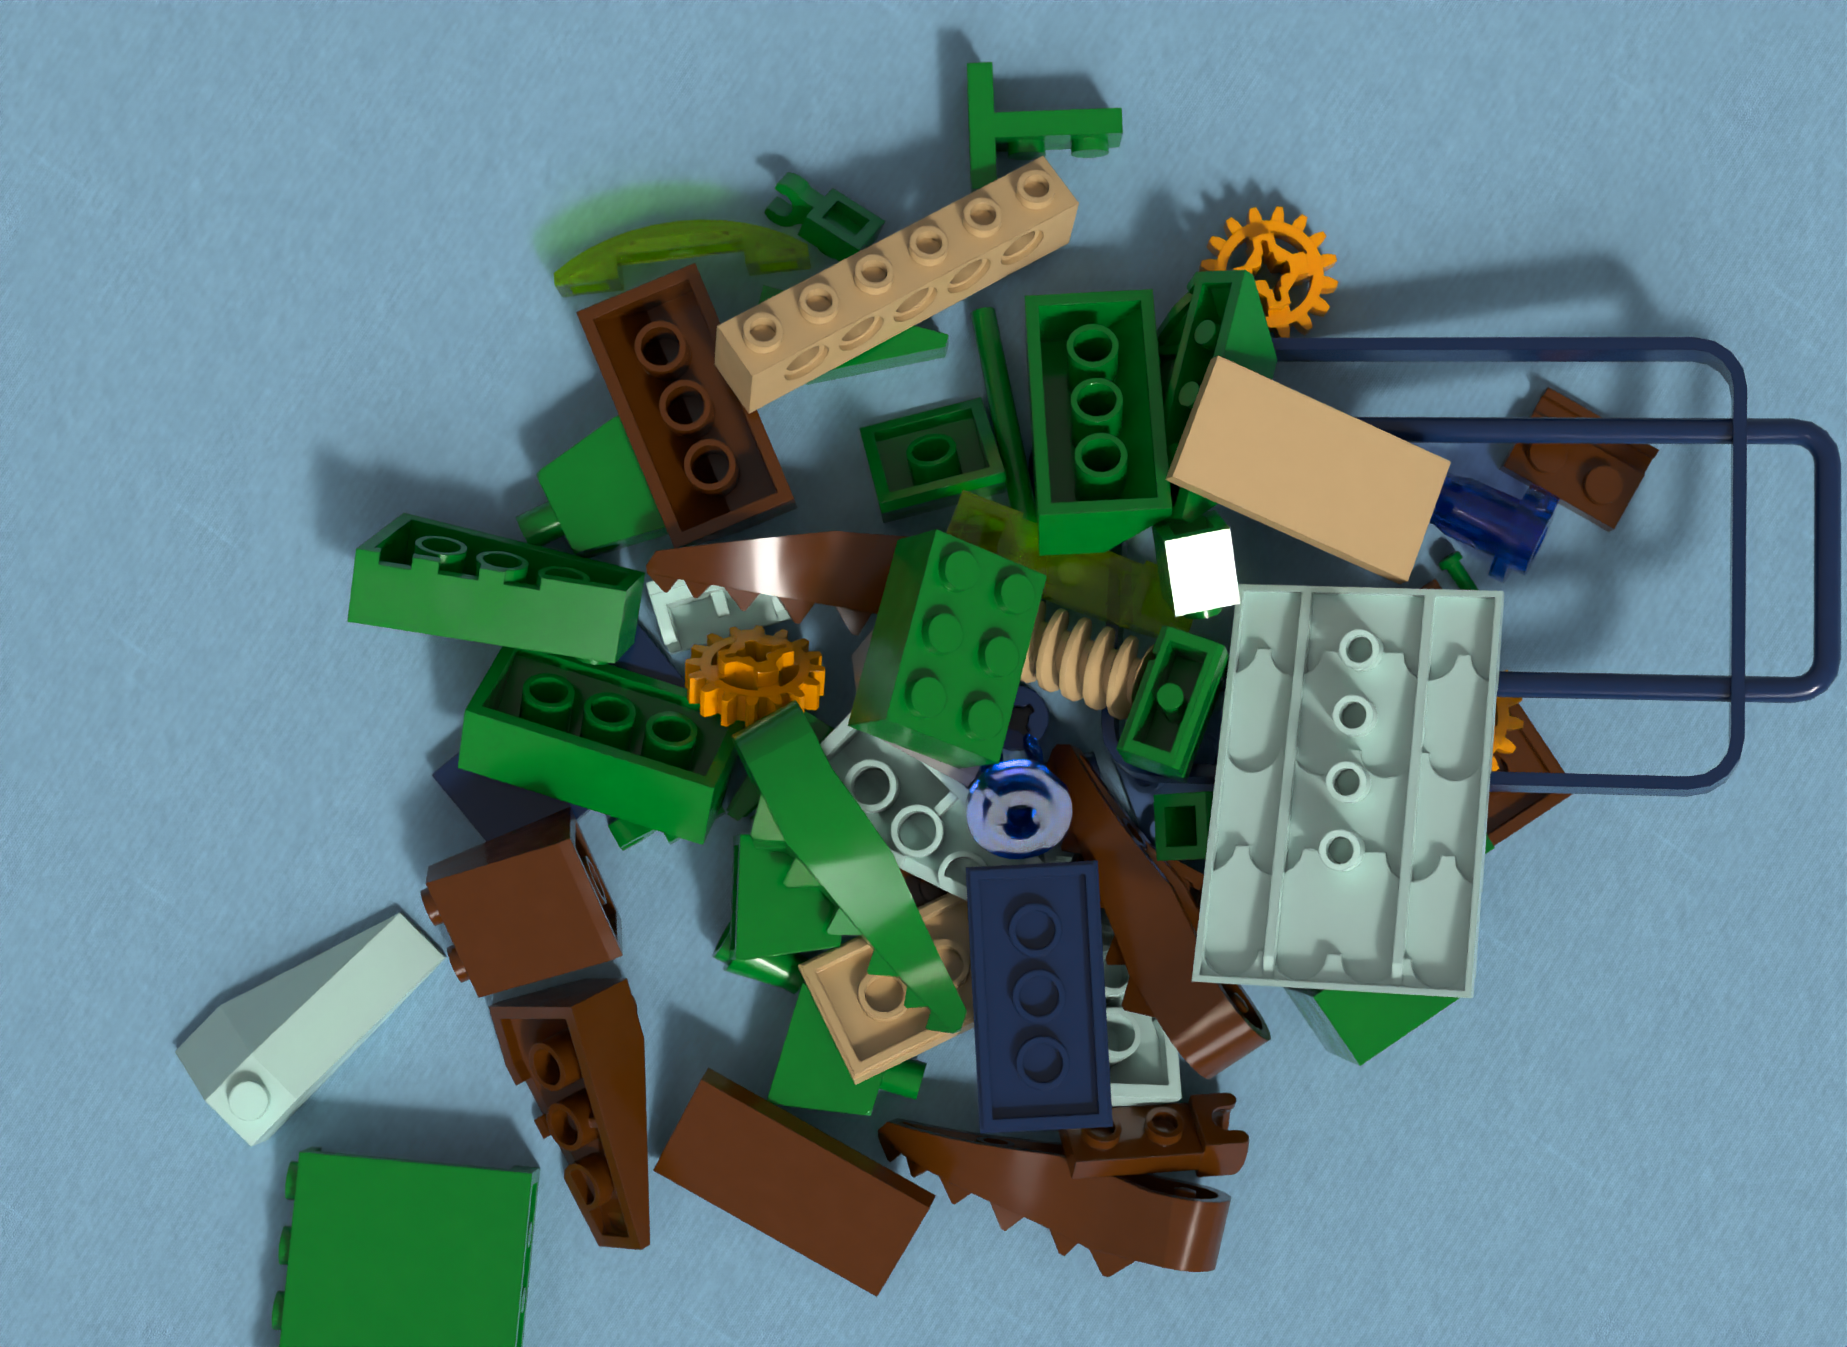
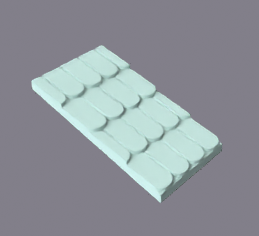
(1352, 790)

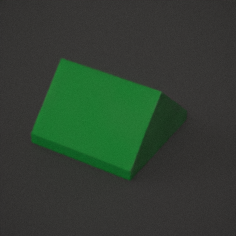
(931, 458)

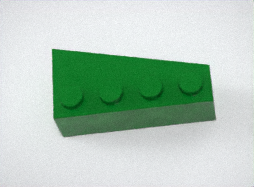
(494, 591)

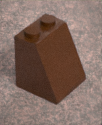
(524, 906)

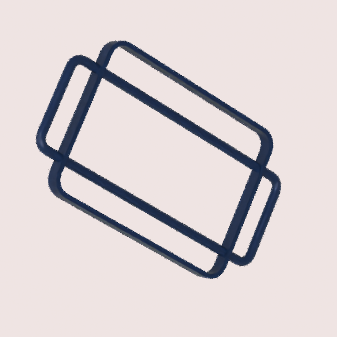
(1614, 686)

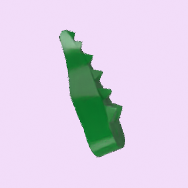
(840, 852)

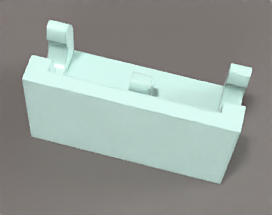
(689, 619)

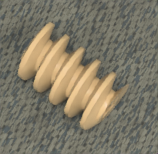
(1084, 666)

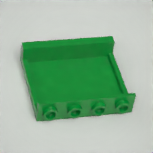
(405, 1253)

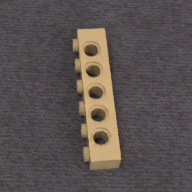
(894, 284)

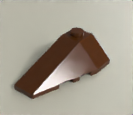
(587, 1073)

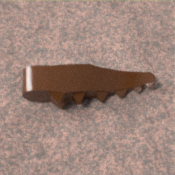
(798, 569)
(1154, 928)
(1113, 1216)

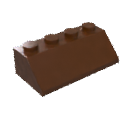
(687, 427)

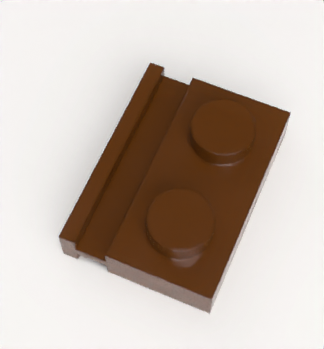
(1587, 477)

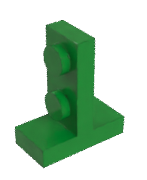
(1030, 133)

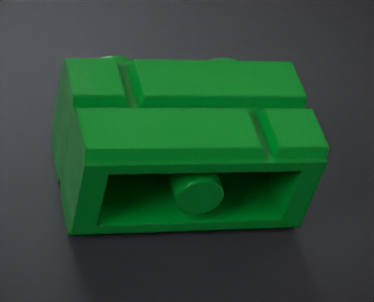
(1174, 704)

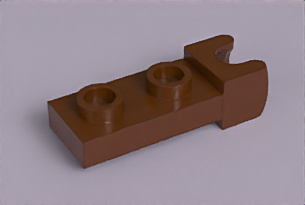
(1160, 1140)

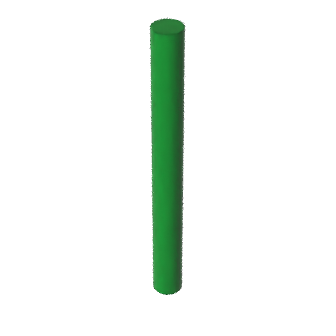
(1003, 411)

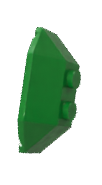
(1212, 319)

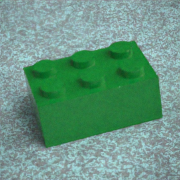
(947, 650)

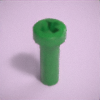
(1457, 571)

